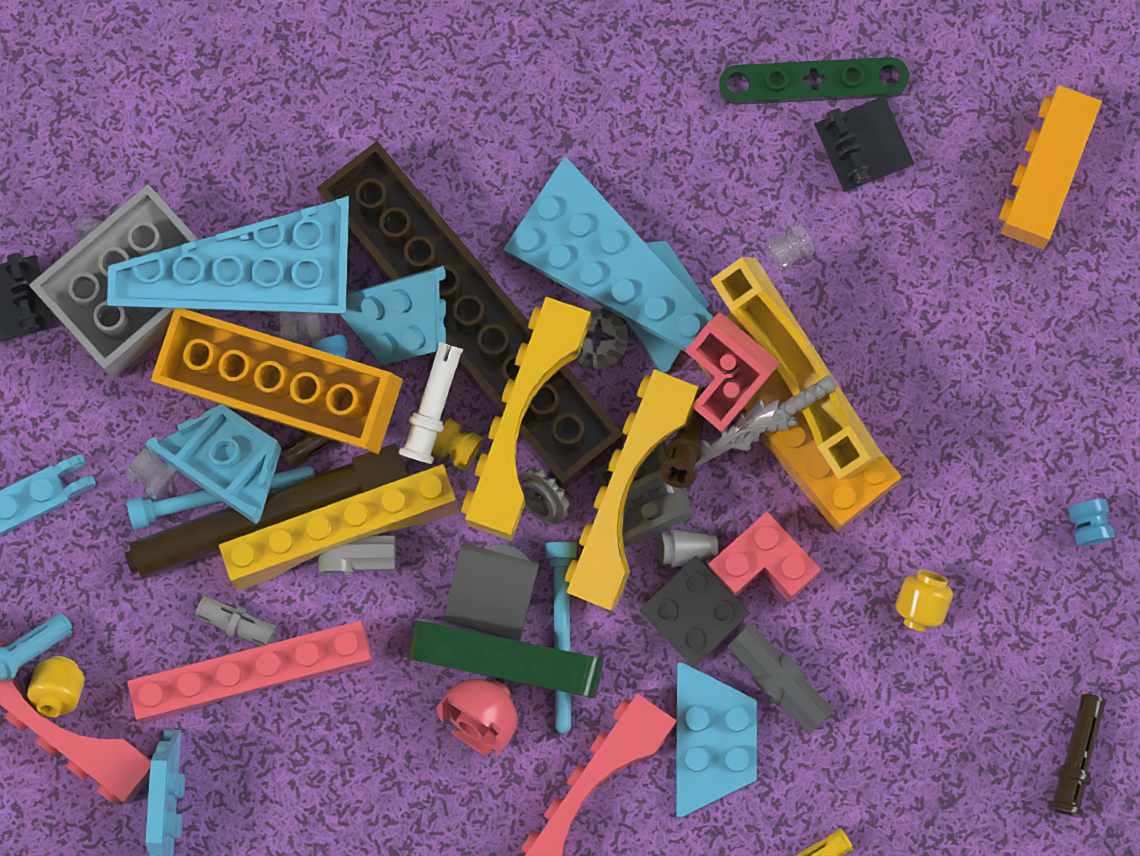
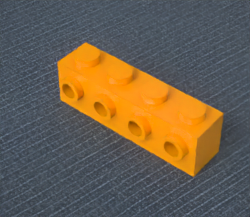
(1050, 166)

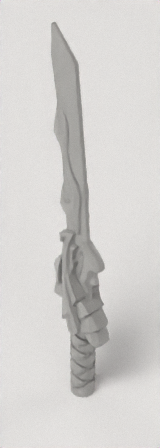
(765, 417)

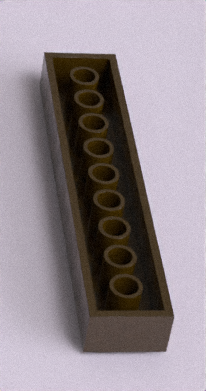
(408, 236)

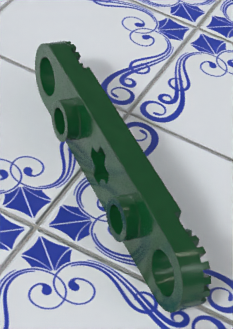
(842, 80)

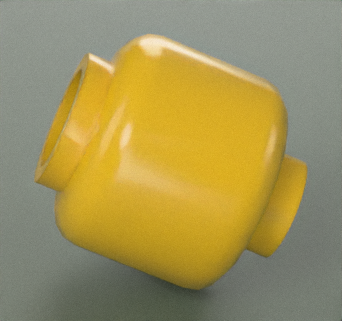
(924, 600)
(56, 686)

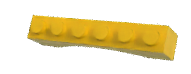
(768, 319)
(555, 342)
(383, 509)
(603, 564)

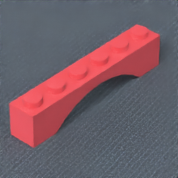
(250, 670)
(633, 738)
(111, 762)

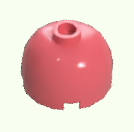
(481, 713)

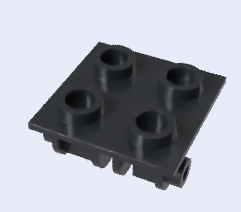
(863, 143)
(20, 307)
(695, 611)

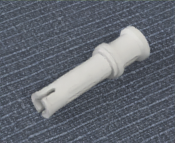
(427, 422)

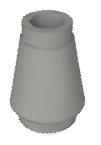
(681, 546)

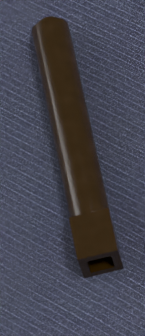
(204, 534)

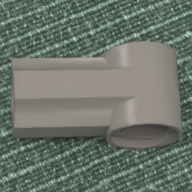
(366, 554)

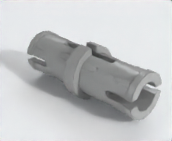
(235, 621)

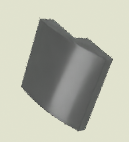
(650, 501)
(491, 591)

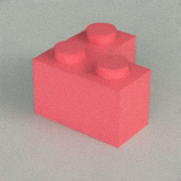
(738, 369)
(767, 551)

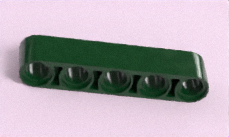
(505, 659)

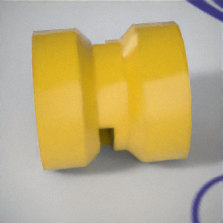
(459, 446)

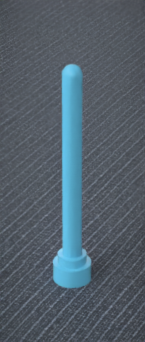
(145, 511)
(560, 557)

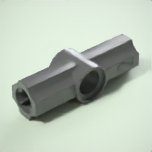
(780, 678)

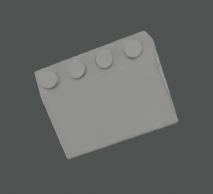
(78, 282)

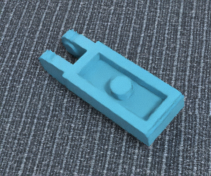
(40, 494)

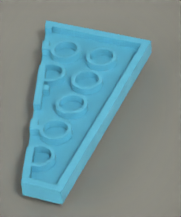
(593, 251)
(265, 267)

